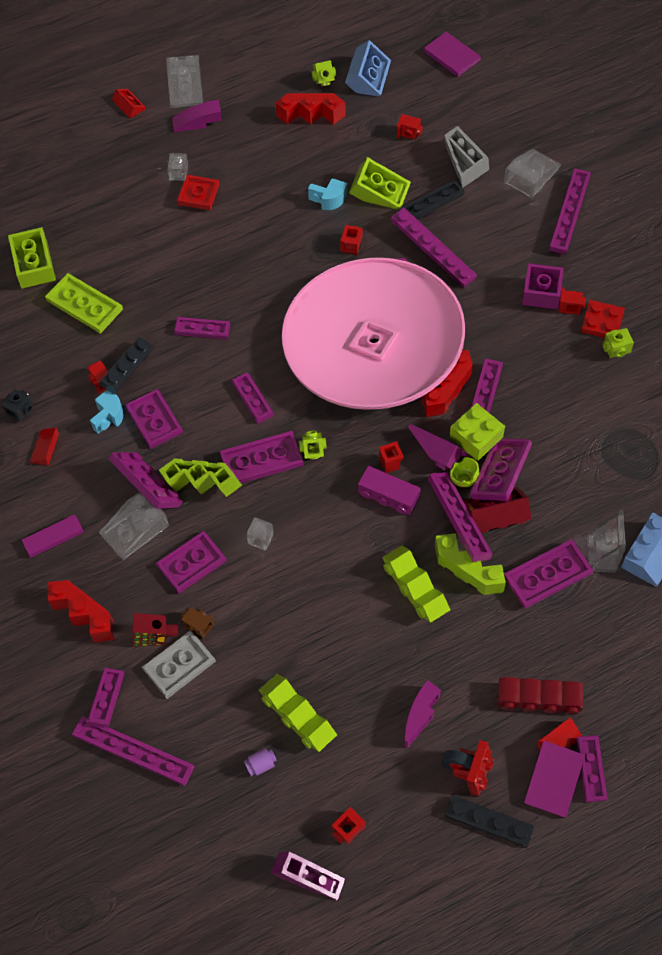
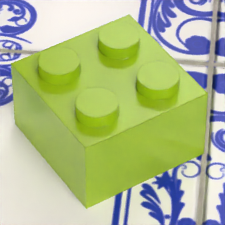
(477, 432)

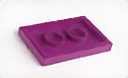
(452, 54)
(154, 418)
(191, 562)
(554, 779)

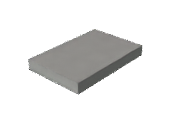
(178, 664)

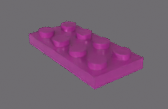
(263, 457)
(501, 469)
(145, 480)
(548, 573)

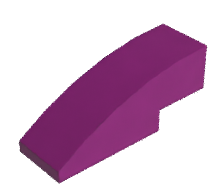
(197, 116)
(421, 712)

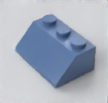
(368, 70)
(646, 553)

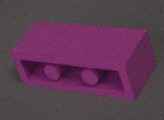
(389, 490)

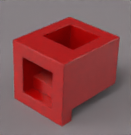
(409, 127)
(351, 239)
(571, 302)
(97, 372)
(390, 457)
(351, 819)

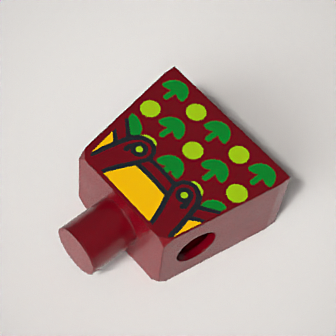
(151, 630)

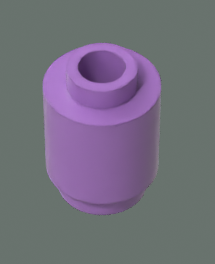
(260, 761)

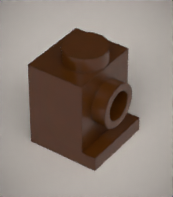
(197, 622)

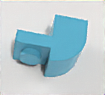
(329, 197)
(110, 412)

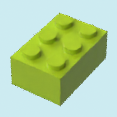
(31, 257)

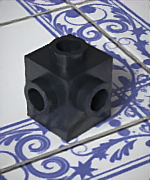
(17, 405)

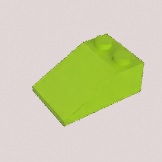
(379, 185)

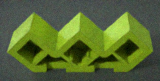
(201, 475)
(486, 579)
(415, 584)
(297, 713)

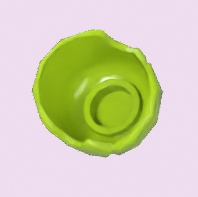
(464, 473)

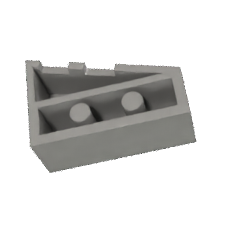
(465, 156)

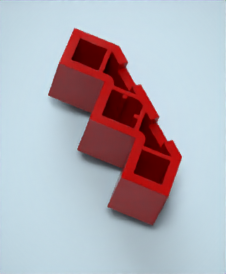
(310, 107)
(438, 400)
(82, 609)

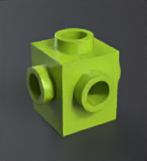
(317, 74)
(618, 343)
(312, 451)

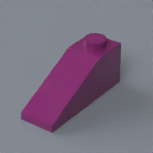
(438, 449)
(307, 875)

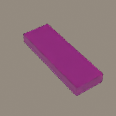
(202, 328)
(252, 397)
(52, 536)
(105, 698)
(592, 769)

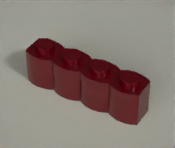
(540, 694)

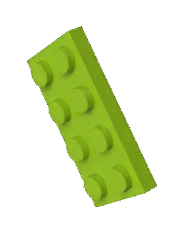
(84, 303)

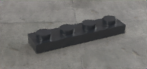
(434, 199)
(126, 365)
(489, 821)

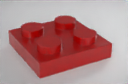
(198, 192)
(602, 318)

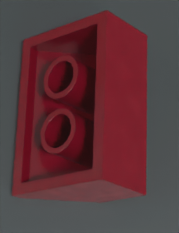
(499, 514)

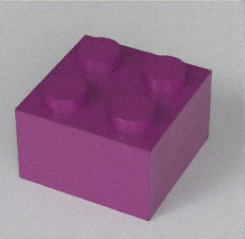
(543, 286)

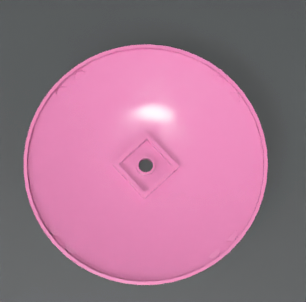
(366, 299)

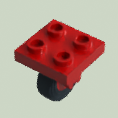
(471, 766)

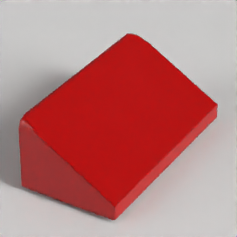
(127, 102)
(45, 446)
(563, 735)

